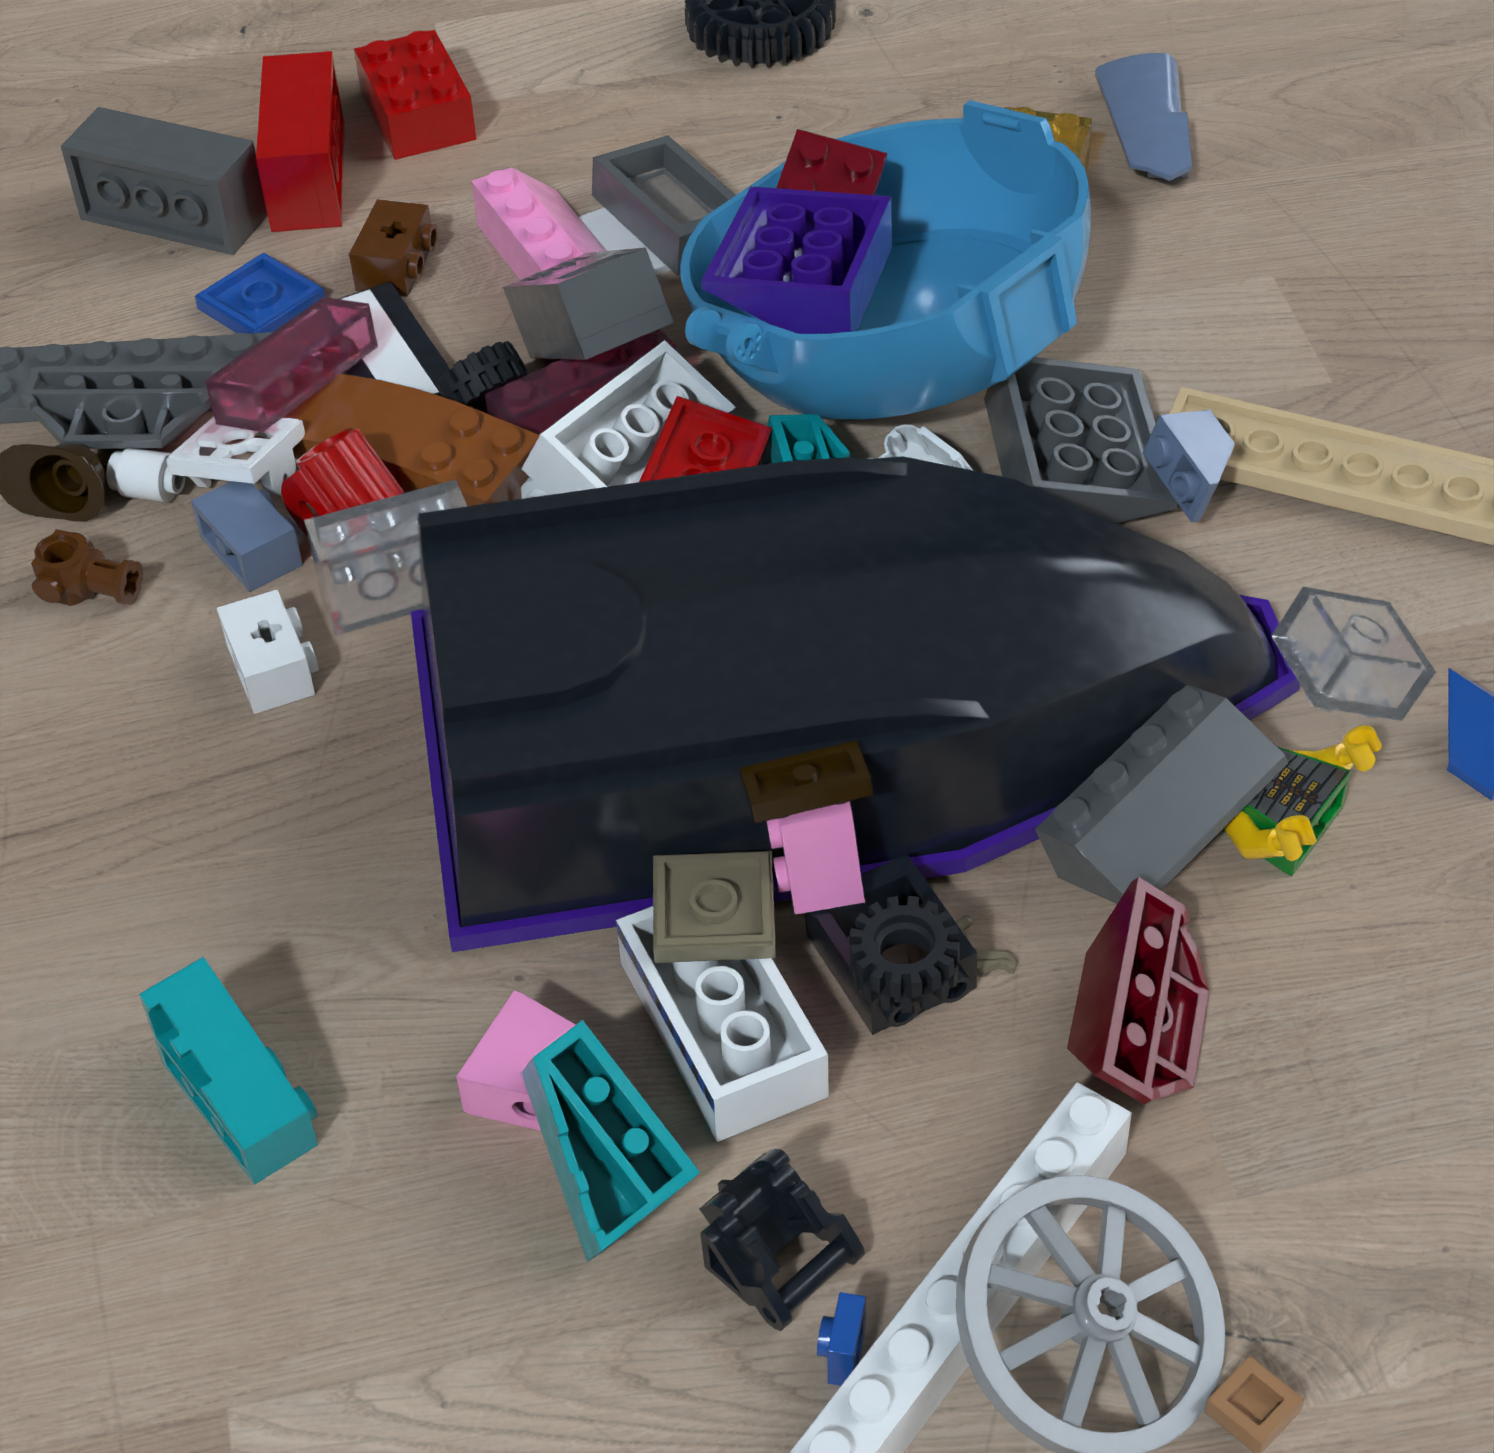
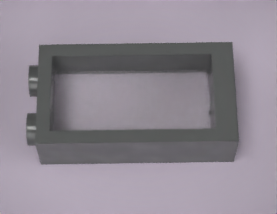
(657, 194)

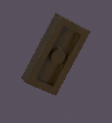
(806, 781)

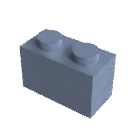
(248, 533)

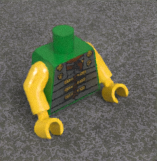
(1301, 801)

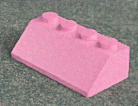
(529, 222)

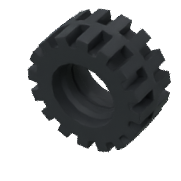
(481, 374)

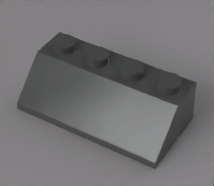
(1160, 796)

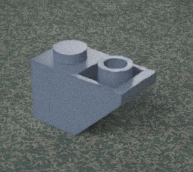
(1189, 457)

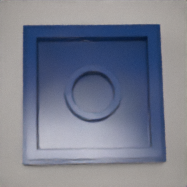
(259, 296)

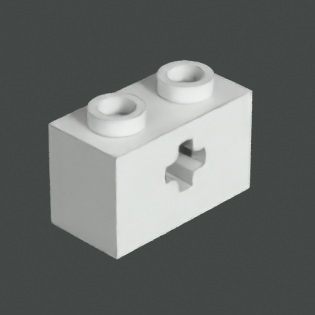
(267, 650)

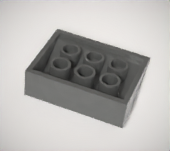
(1079, 436)

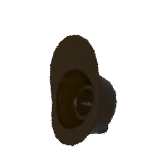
(53, 481)

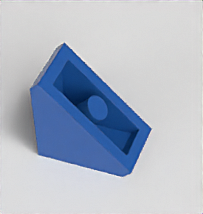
(1471, 733)

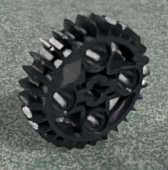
(759, 28)

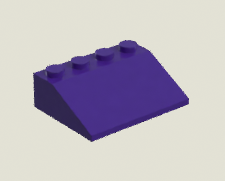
(803, 258)

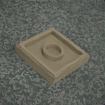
(713, 907)

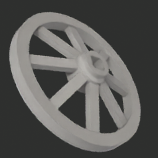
(1083, 1320)

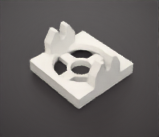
(208, 457)

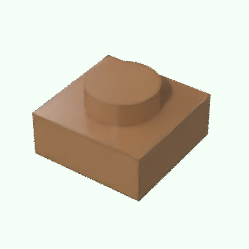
(1254, 1405)

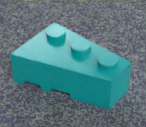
(229, 1071)
(602, 1139)

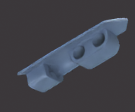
(1147, 113)

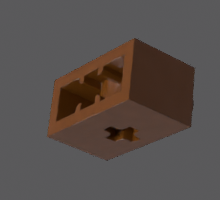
(393, 246)

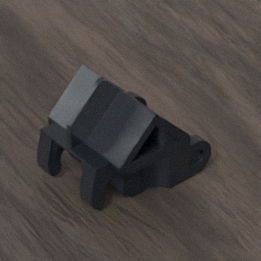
(757, 1219)

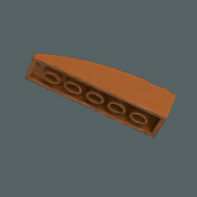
(421, 437)

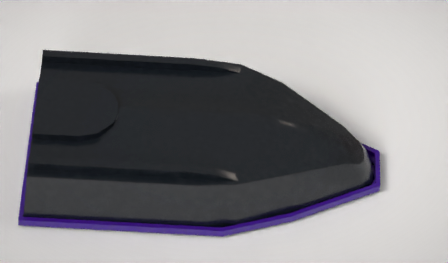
(641, 641)

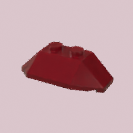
(1142, 998)

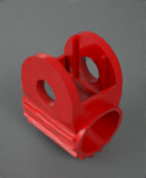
(336, 477)

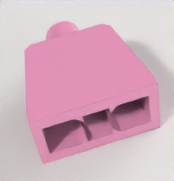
(492, 1077)

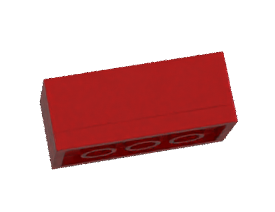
(301, 141)

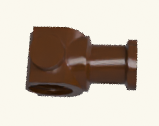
(73, 570)

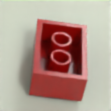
(415, 94)

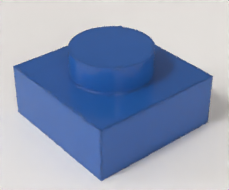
(843, 1337)

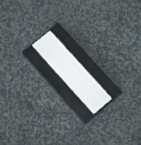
(404, 349)

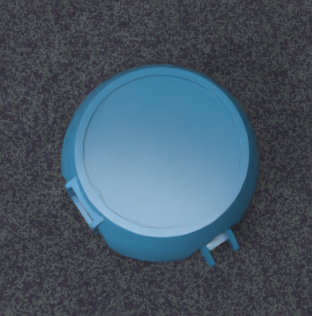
(974, 284)

